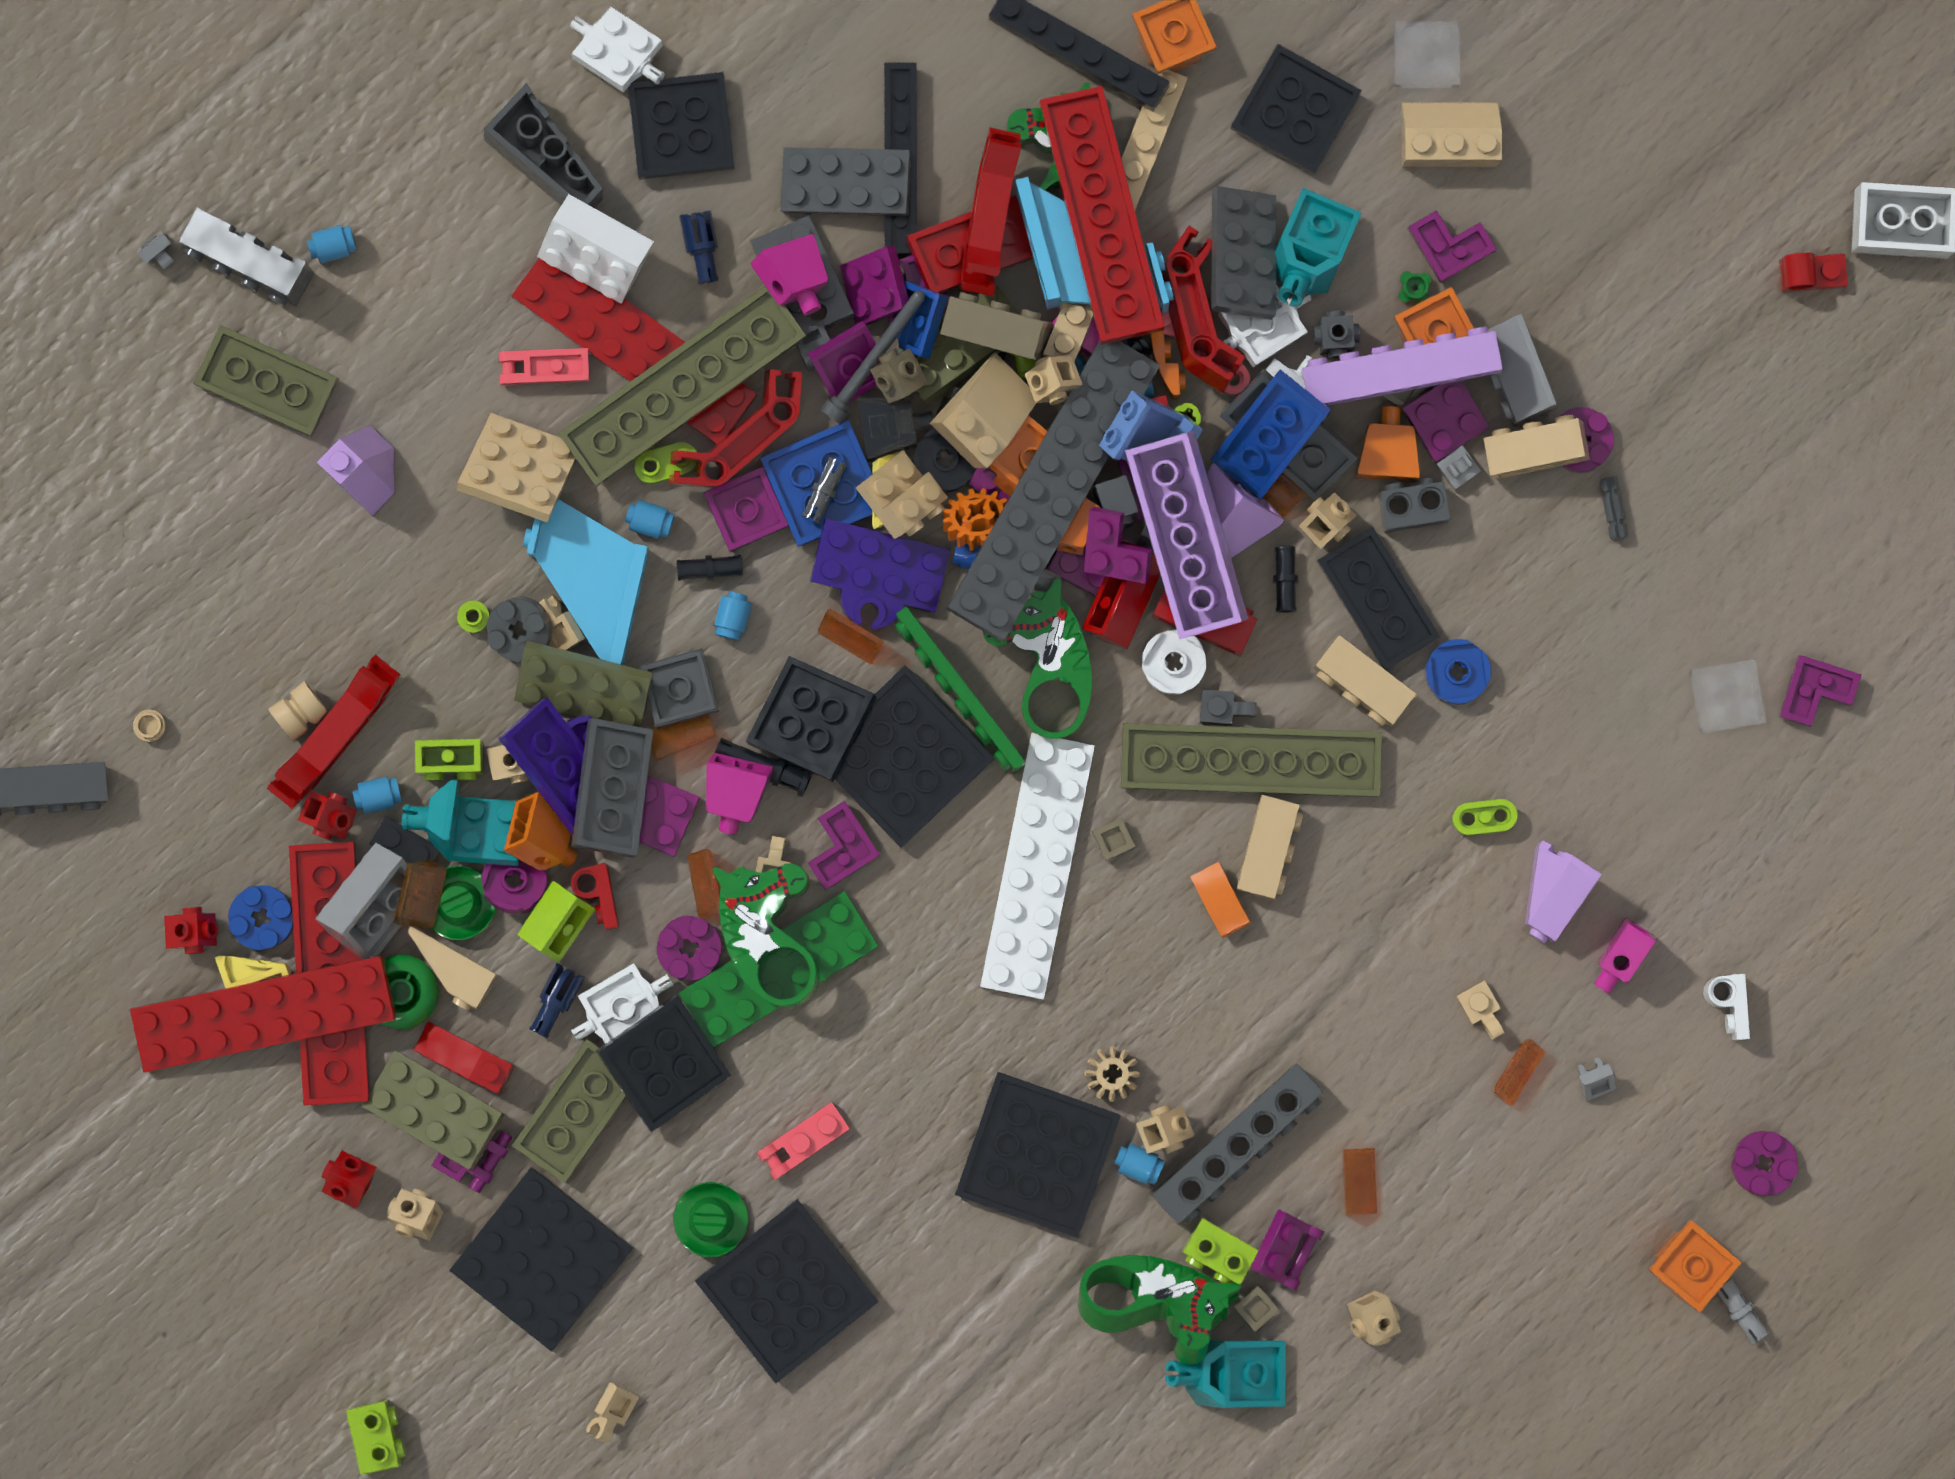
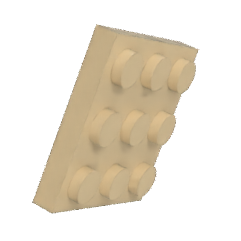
(517, 468)

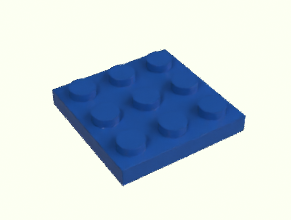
(802, 463)

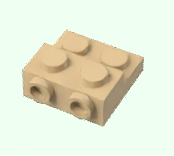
(902, 495)

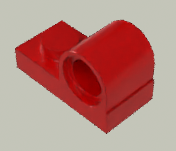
(1812, 272)
(606, 911)

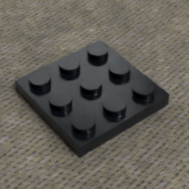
(1295, 109)
(681, 125)
(811, 719)
(663, 1063)

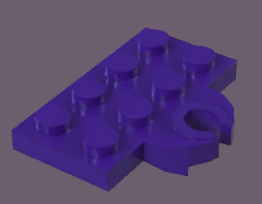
(878, 571)
(550, 755)

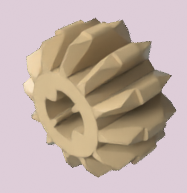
(1104, 1065)

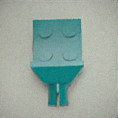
(1313, 245)
(464, 826)
(1235, 1374)

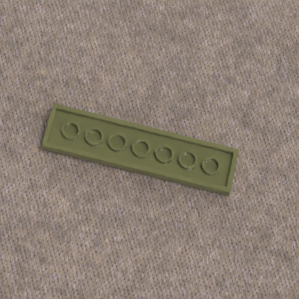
(682, 385)
(1251, 760)

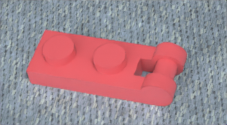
(545, 366)
(804, 1140)

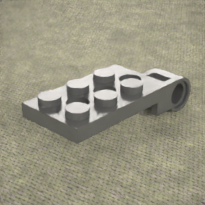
(830, 296)

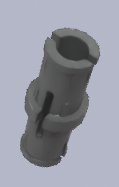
(824, 490)

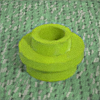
(480, 624)

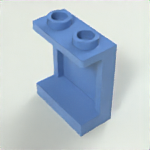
(1142, 423)

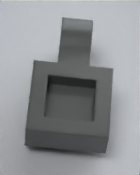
(1219, 707)

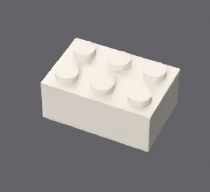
(1904, 220)
(594, 248)

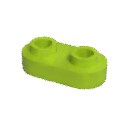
(662, 458)
(1484, 818)

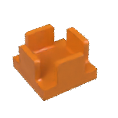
(1173, 34)
(1434, 317)
(1017, 455)
(1693, 1265)

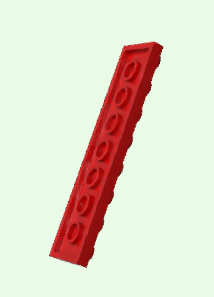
(1101, 215)
(618, 337)
(263, 1013)
(334, 1063)

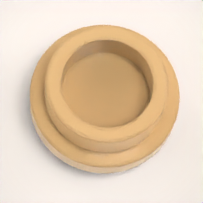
(149, 725)

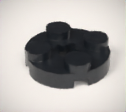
(925, 457)

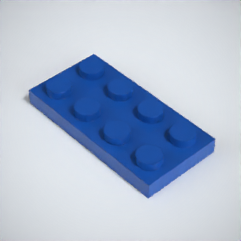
(1270, 434)

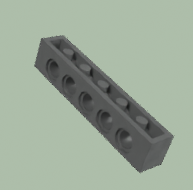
(1170, 1194)

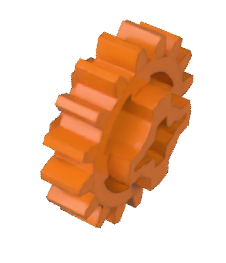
(976, 517)

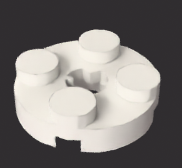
(1155, 666)

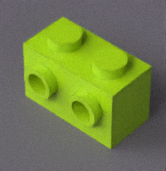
(449, 757)
(554, 920)
(1220, 1252)
(375, 1436)

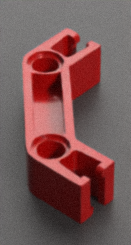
(989, 211)
(1193, 318)
(746, 439)
(335, 732)

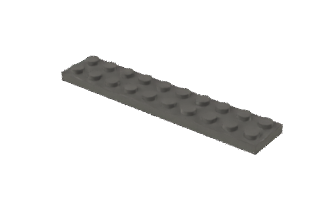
(1049, 491)

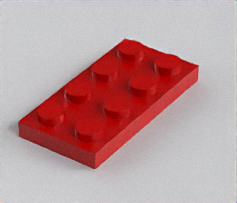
(942, 246)

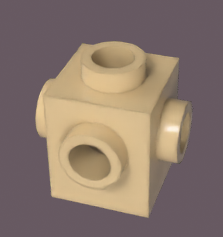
(1046, 379)
(1328, 520)
(504, 766)
(1165, 1129)
(414, 1214)
(1374, 1318)

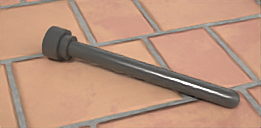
(837, 406)

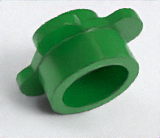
(1408, 280)

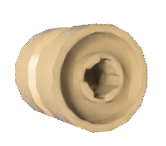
(298, 711)

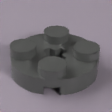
(509, 613)

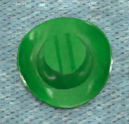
(462, 905)
(412, 991)
(710, 1219)

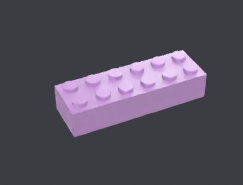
(1403, 369)
(1186, 535)

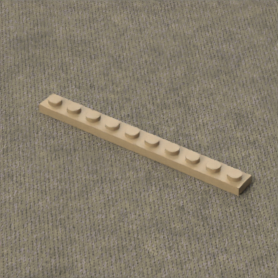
(1137, 163)

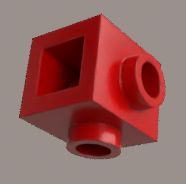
(327, 815)
(191, 930)
(348, 1179)

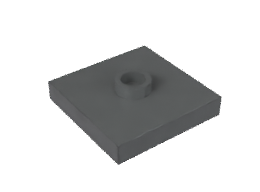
(680, 689)

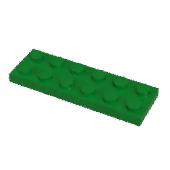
(966, 702)
(727, 1005)

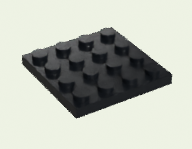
(909, 758)
(1037, 1154)
(541, 1259)
(786, 1291)

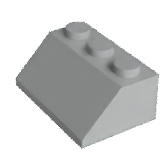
(1522, 380)
(366, 904)

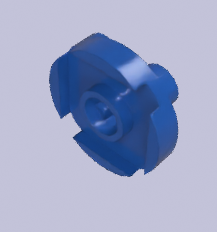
(1469, 657)
(254, 900)

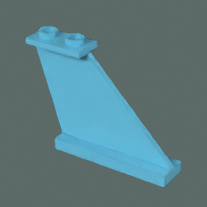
(1056, 252)
(593, 574)

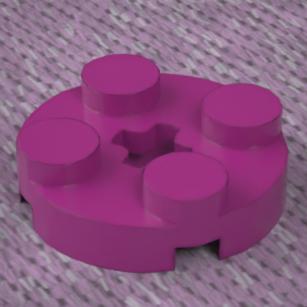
(1600, 438)
(517, 899)
(698, 932)
(1759, 1181)

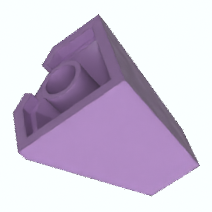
(362, 467)
(1240, 511)
(1556, 891)

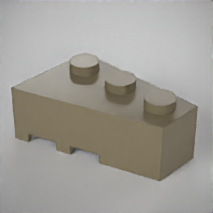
(996, 326)

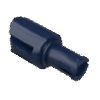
(701, 243)
(556, 998)

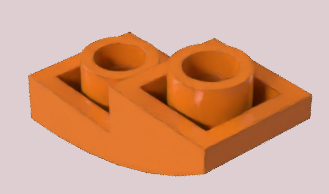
(1168, 373)
(1220, 900)

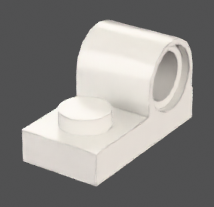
(1737, 1021)

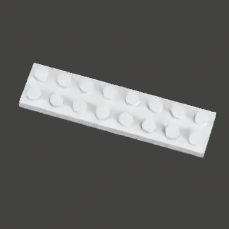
(1037, 866)

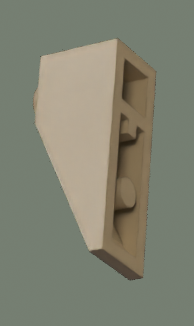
(457, 973)

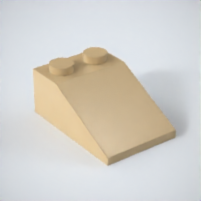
(985, 412)

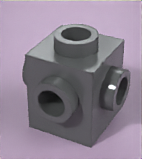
(1328, 342)

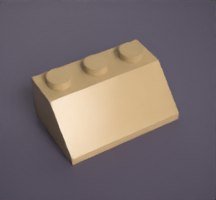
(1451, 135)

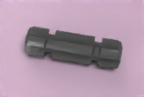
(1613, 508)

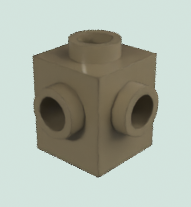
(898, 374)

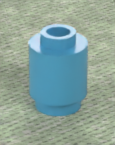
(331, 243)
(649, 519)
(732, 616)
(377, 795)
(1139, 1165)

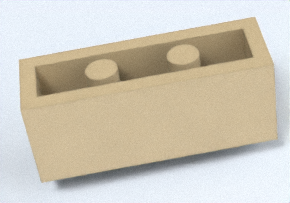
(1536, 447)
(1363, 682)
(1269, 848)

